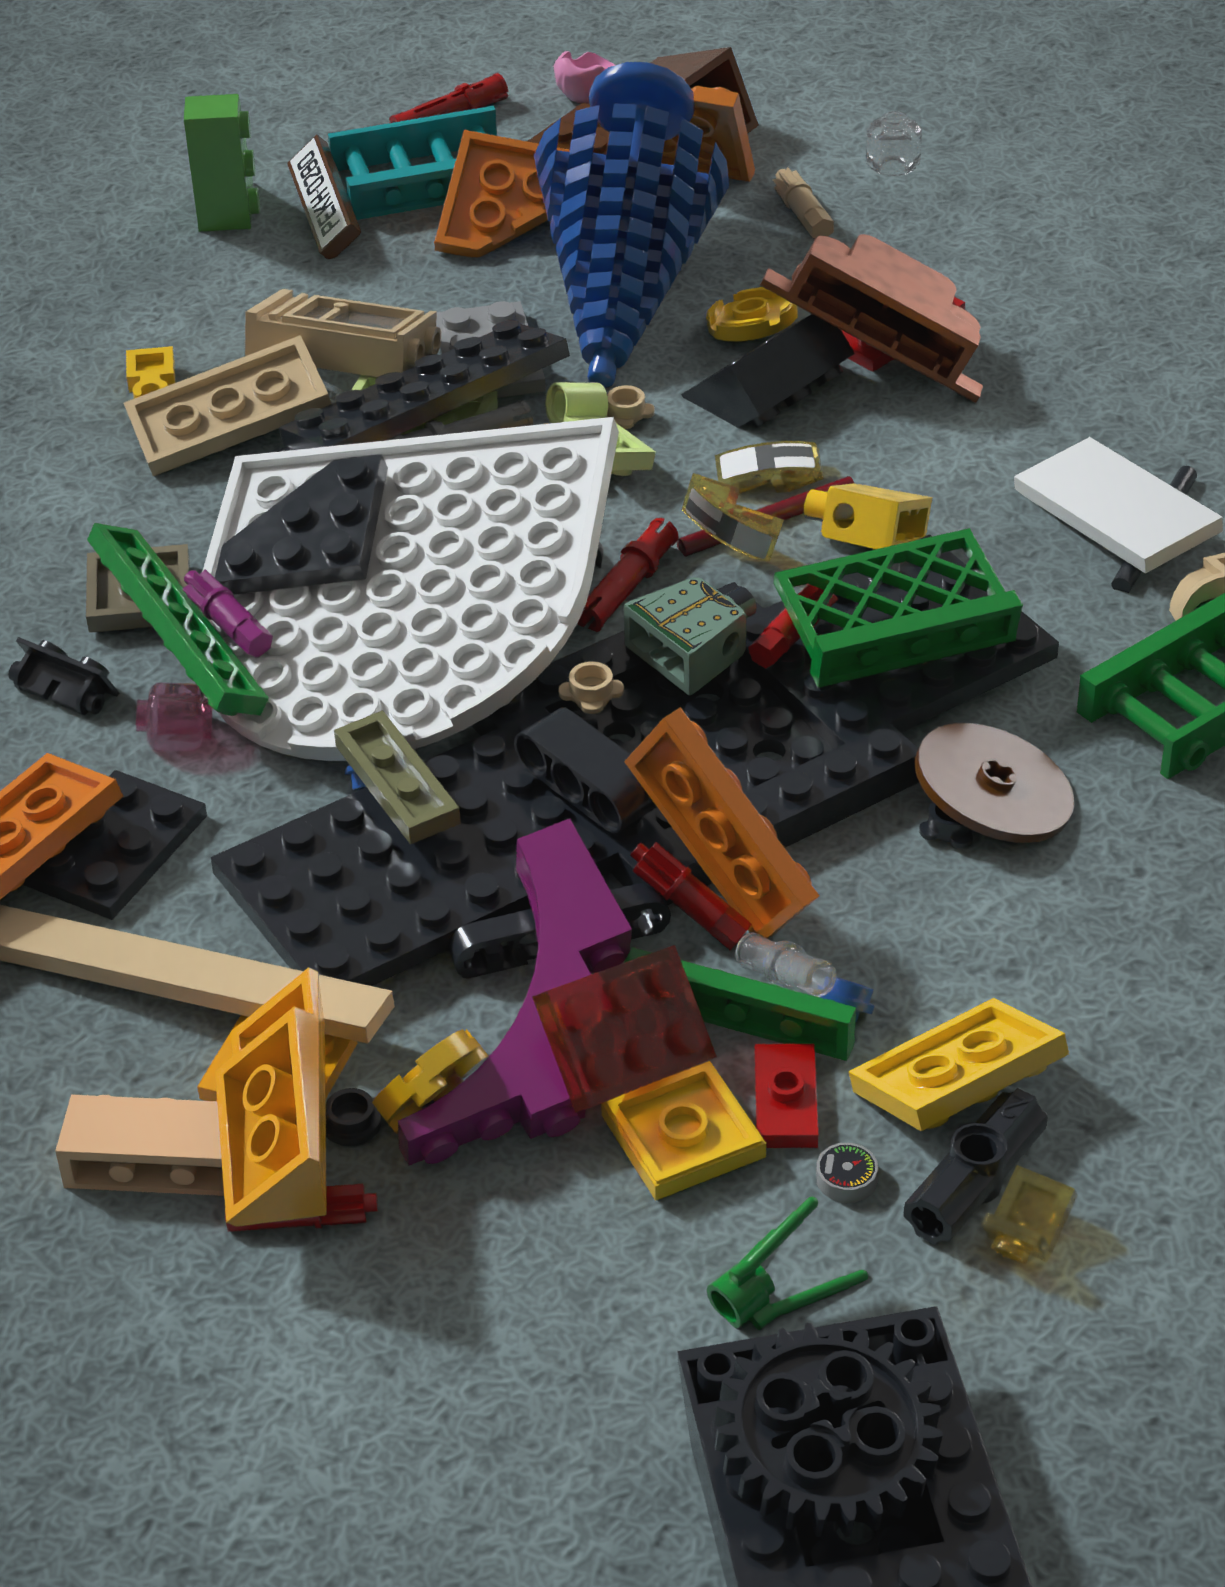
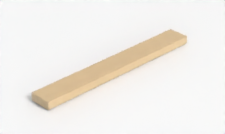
(179, 971)

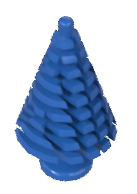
(624, 215)

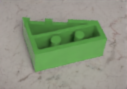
(220, 162)

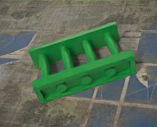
(1151, 667)

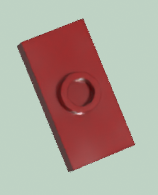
(786, 1095)

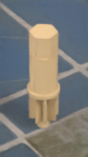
(803, 203)

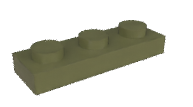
(397, 777)

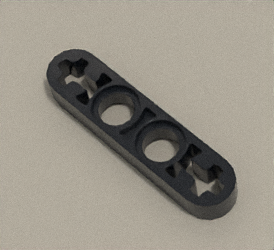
(511, 928)

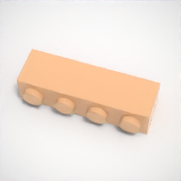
(141, 1145)

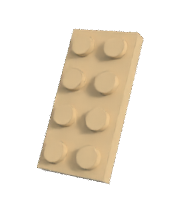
(226, 405)

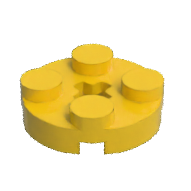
(433, 1077)

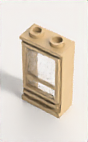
(344, 332)

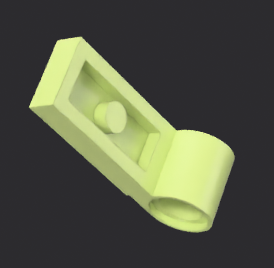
(590, 401)

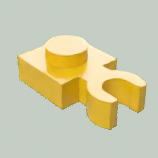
(149, 369)

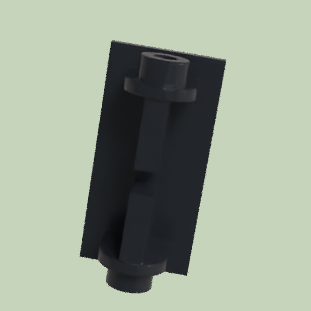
(79, 682)

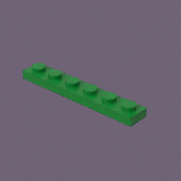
(178, 621)

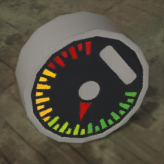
(847, 1172)

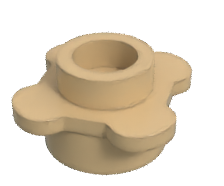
(628, 406)
(591, 687)

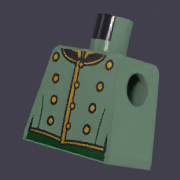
(689, 630)

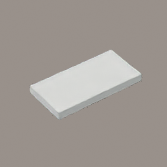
(1118, 504)

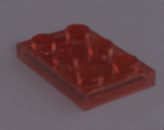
(624, 1028)

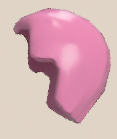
(577, 75)

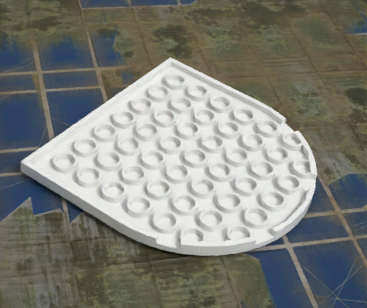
(465, 588)

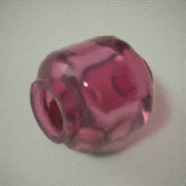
(174, 717)

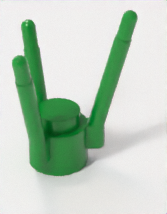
(746, 1287)

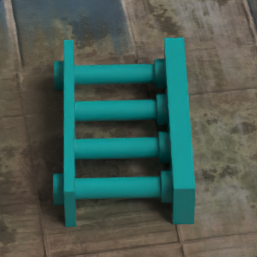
(406, 185)

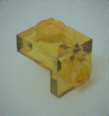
(1029, 1216)

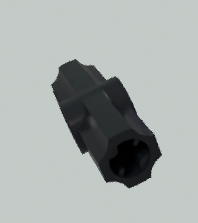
(975, 1166)

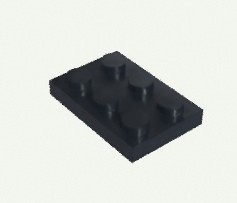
(121, 850)

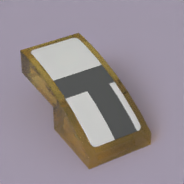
(783, 463)
(715, 511)

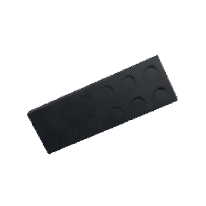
(428, 388)

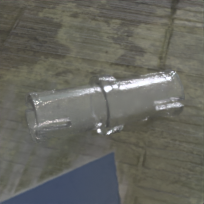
(785, 964)

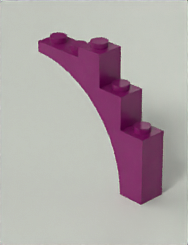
(577, 935)

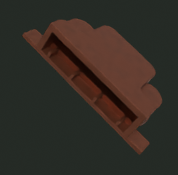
(888, 305)

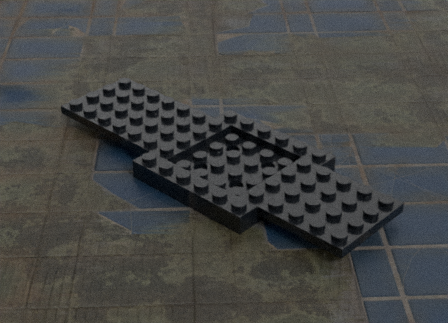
(365, 904)

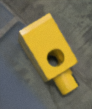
(869, 515)

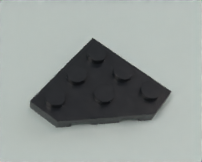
(312, 534)

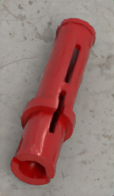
(462, 98)
(637, 561)

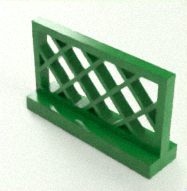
(911, 634)

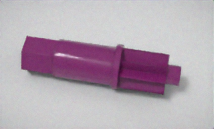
(220, 606)

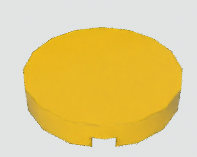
(750, 316)

